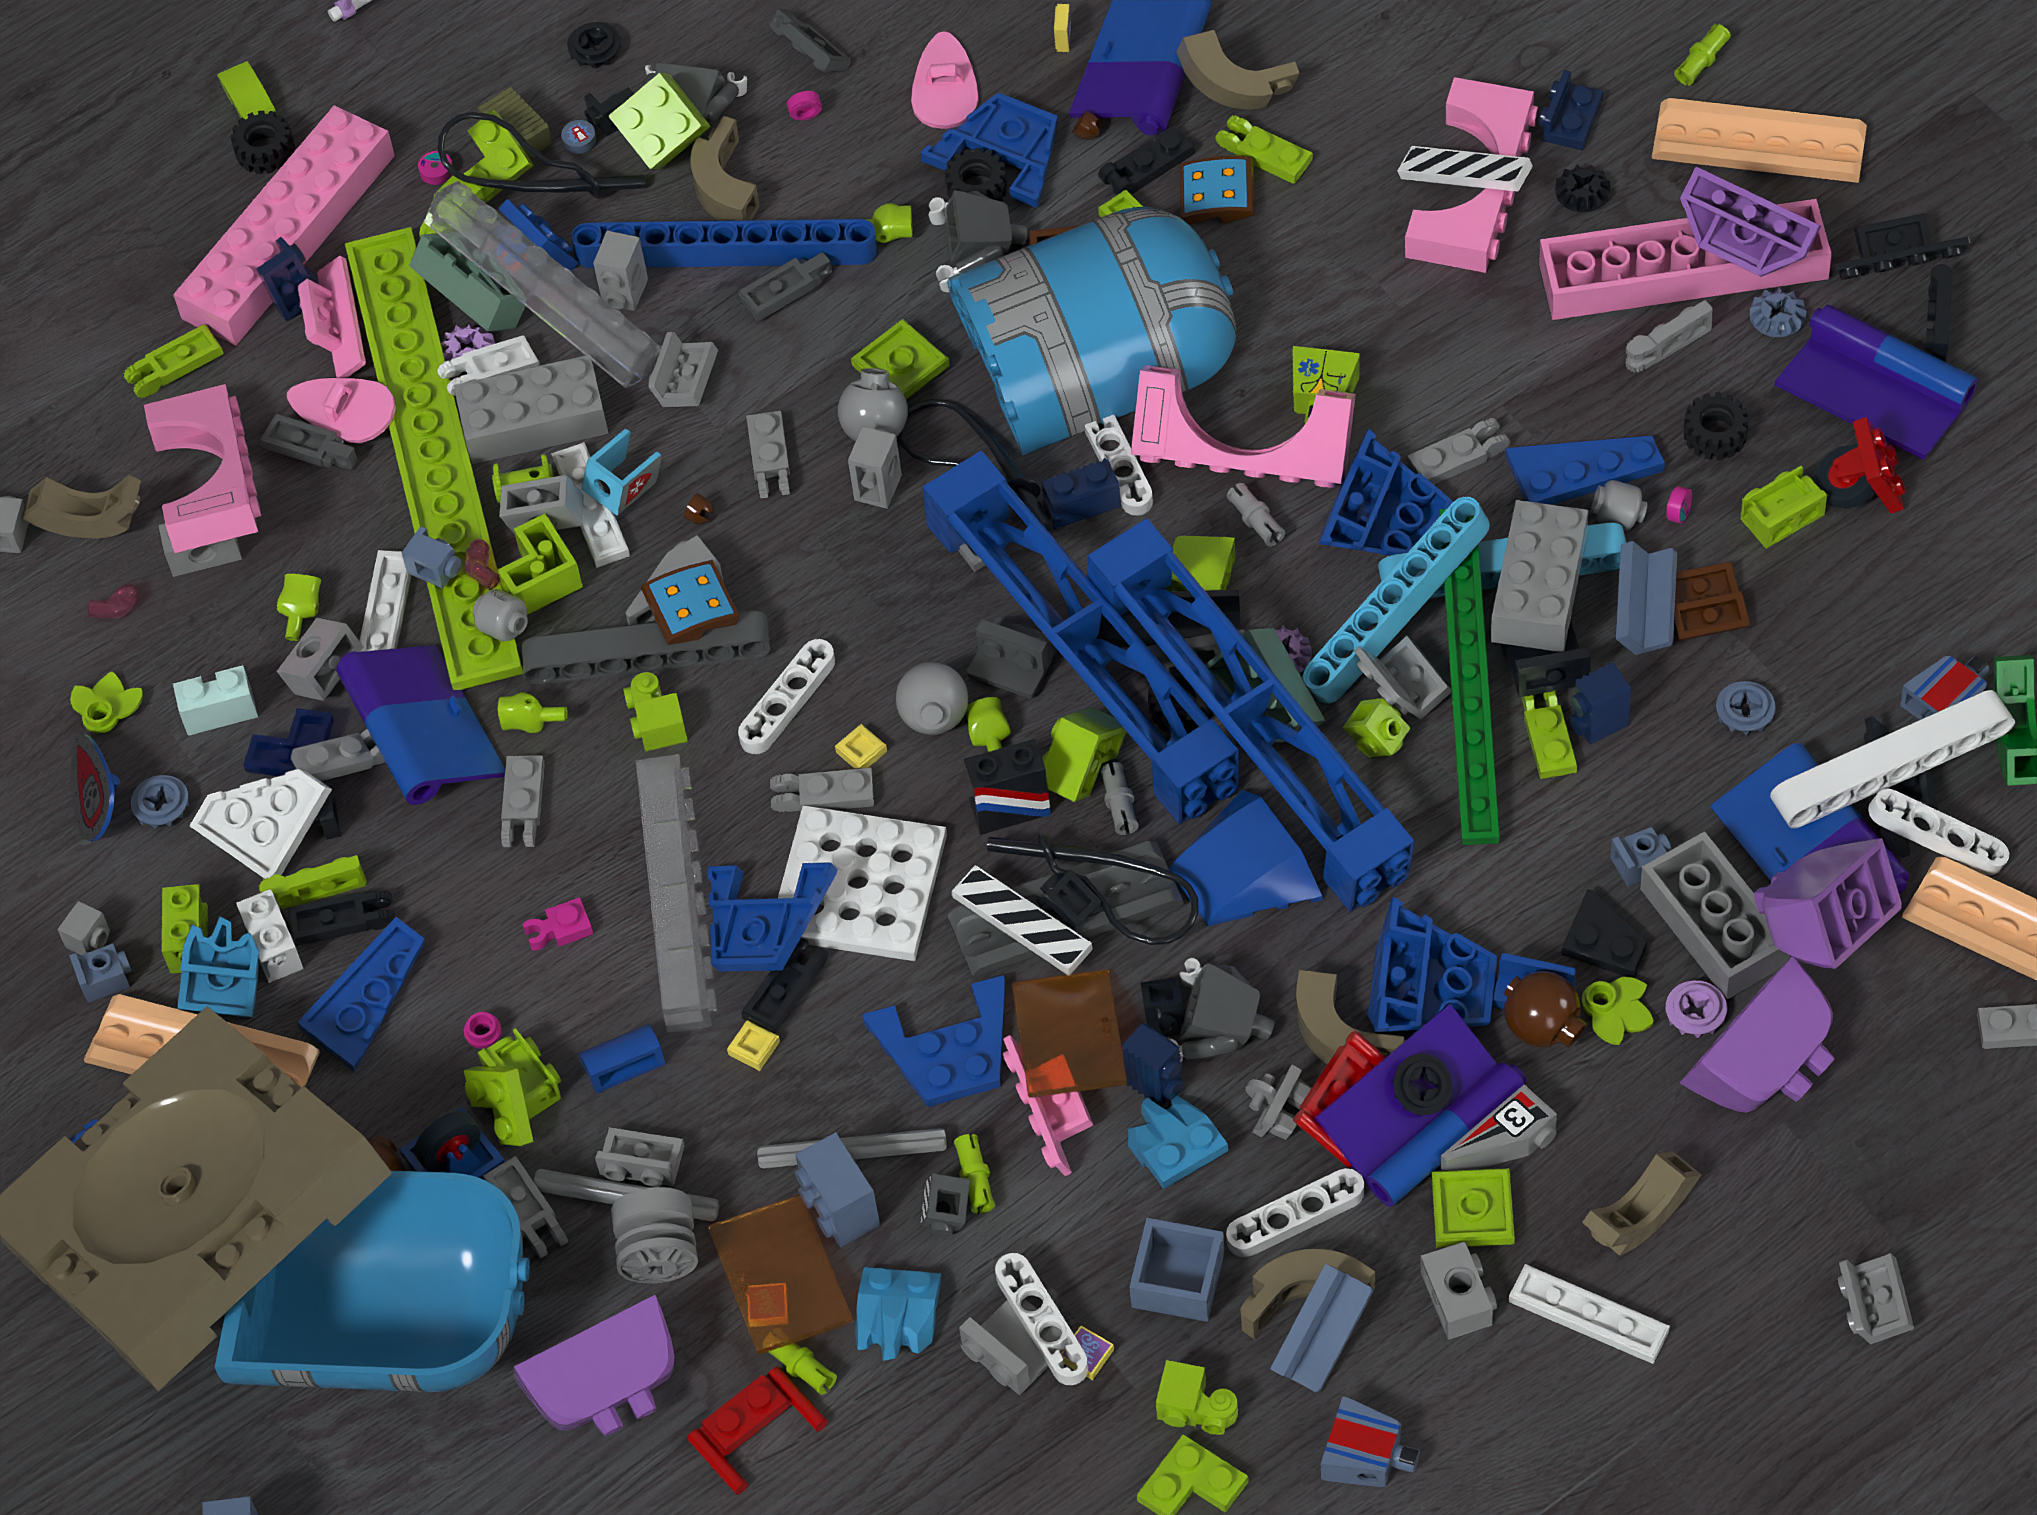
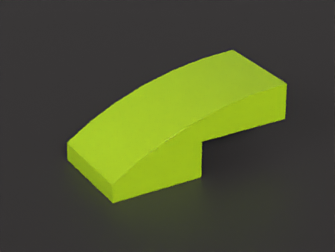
(245, 90)

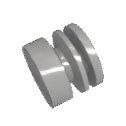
(654, 1235)

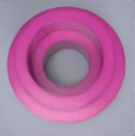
(478, 1022)

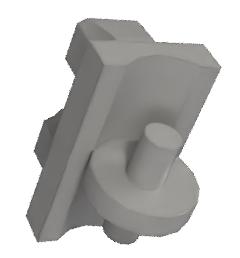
(1273, 1117)

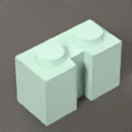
(215, 702)

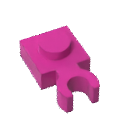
(564, 923)

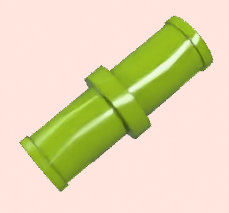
(1702, 54)
(975, 1170)
(802, 1364)

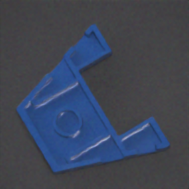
(1014, 132)
(761, 931)
(951, 1059)

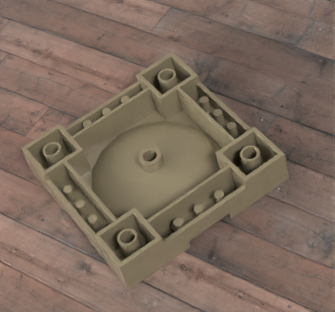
(185, 1195)

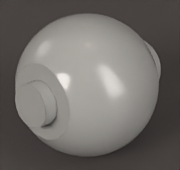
(872, 404)
(931, 698)

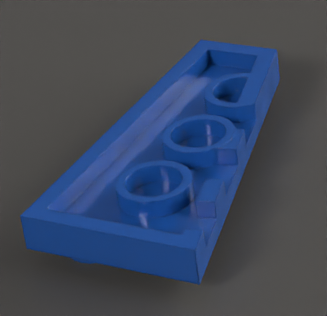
(1577, 468)
(358, 1001)

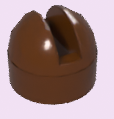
(1087, 126)
(697, 509)

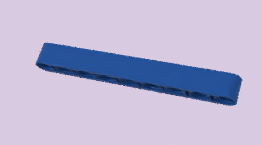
(735, 242)

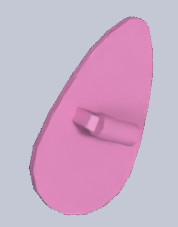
(944, 84)
(348, 406)

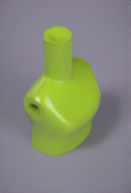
(892, 222)
(298, 601)
(526, 714)
(987, 723)

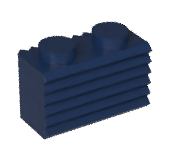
(1081, 493)
(1600, 703)
(1152, 1064)

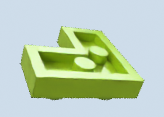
(502, 153)
(501, 1091)
(1190, 1470)

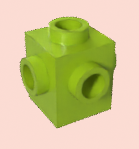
(1376, 728)

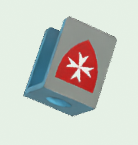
(623, 491)

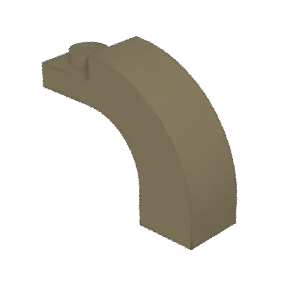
(1226, 82)
(717, 191)
(82, 513)
(1321, 1024)
(1645, 1205)
(1293, 1278)

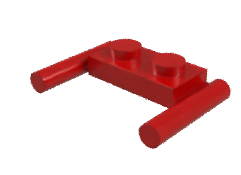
(1341, 1072)
(747, 1415)

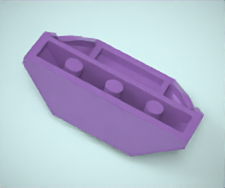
(1744, 226)

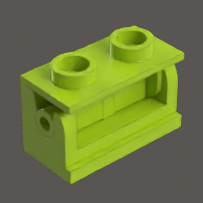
(1783, 506)
(180, 911)
(537, 1080)

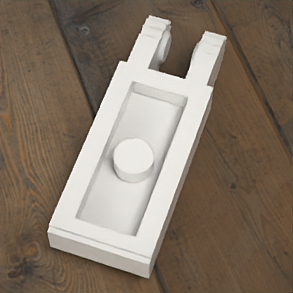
(489, 361)

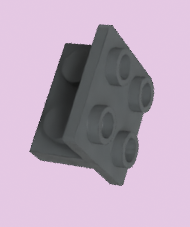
(1011, 656)

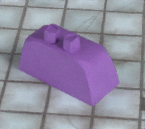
(1830, 902)
(1767, 1044)
(601, 1370)

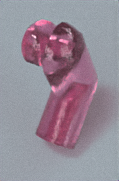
(477, 564)
(117, 605)

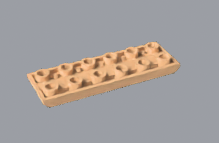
(1760, 139)
(1978, 914)
(138, 1028)

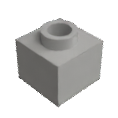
(84, 929)

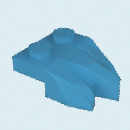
(219, 972)
(1175, 1140)
(896, 1310)

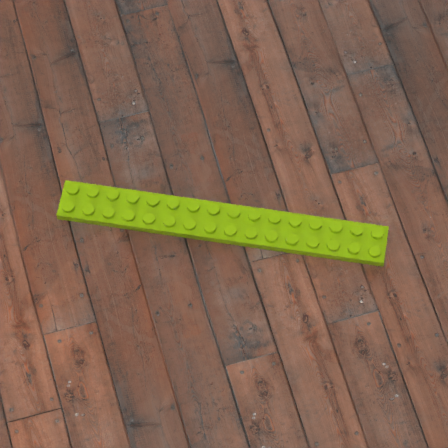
(429, 445)

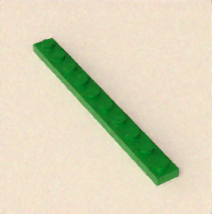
(1471, 702)

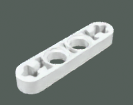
(1118, 458)
(783, 694)
(1937, 836)
(1298, 1217)
(1037, 1320)

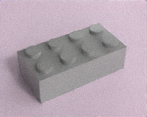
(530, 409)
(1539, 576)
(1712, 914)

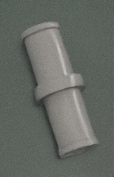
(1255, 514)
(1119, 798)

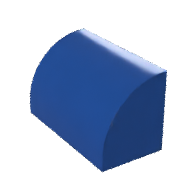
(622, 1058)

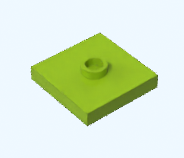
(906, 356)
(1473, 1207)

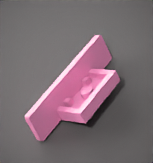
(332, 316)
(1053, 1116)

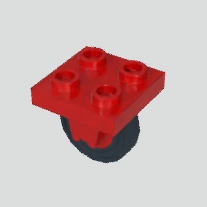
(1856, 473)

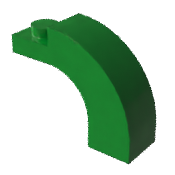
(2019, 746)

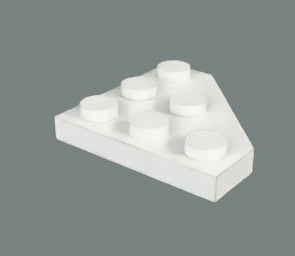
(263, 819)

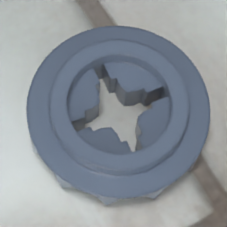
(1783, 323)
(1759, 701)
(151, 791)

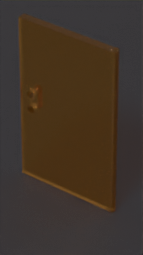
(1068, 1034)
(784, 1270)

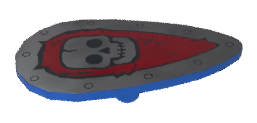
(91, 787)

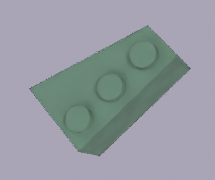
(465, 284)
(1274, 655)

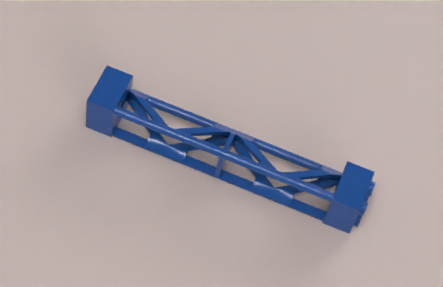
(970, 509)
(1358, 856)

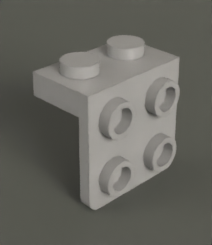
(1405, 678)
(1006, 1347)

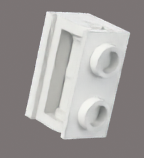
(270, 935)

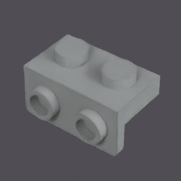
(682, 371)
(640, 1157)
(1875, 1298)

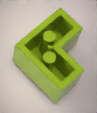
(545, 569)
(1079, 749)

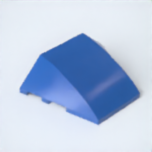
(1381, 504)
(1245, 864)
(1424, 970)

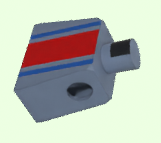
(1944, 686)
(1365, 1447)

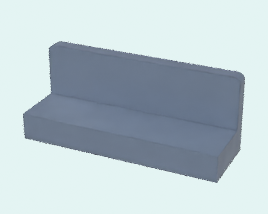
(1646, 598)
(1322, 1328)

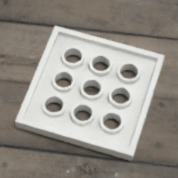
(872, 901)

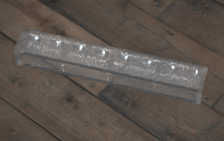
(542, 284)
(674, 894)

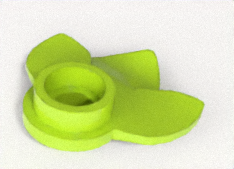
(106, 700)
(1622, 1009)

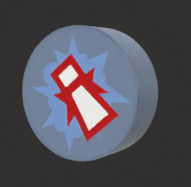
(578, 136)

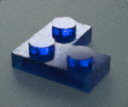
(273, 754)

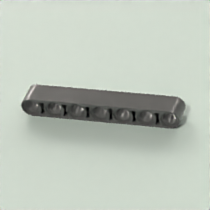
(639, 650)

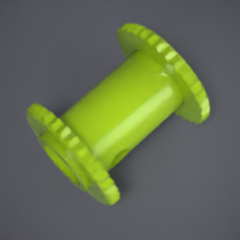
(519, 476)

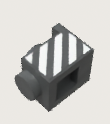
(950, 1193)

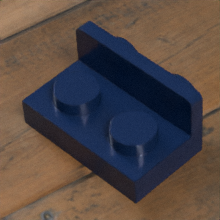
(1570, 113)
(283, 275)

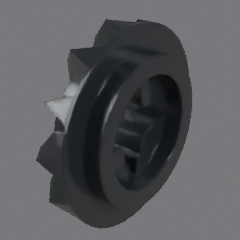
(598, 33)
(1582, 199)
(1434, 1073)

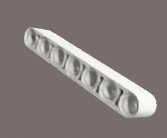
(1892, 759)

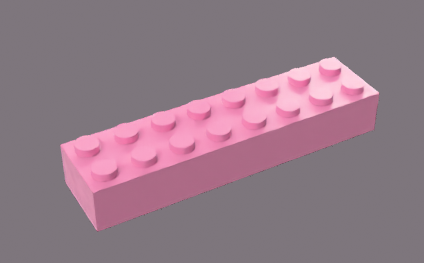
(297, 204)
(1658, 266)

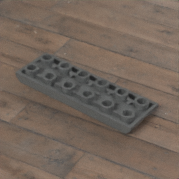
(1129, 893)

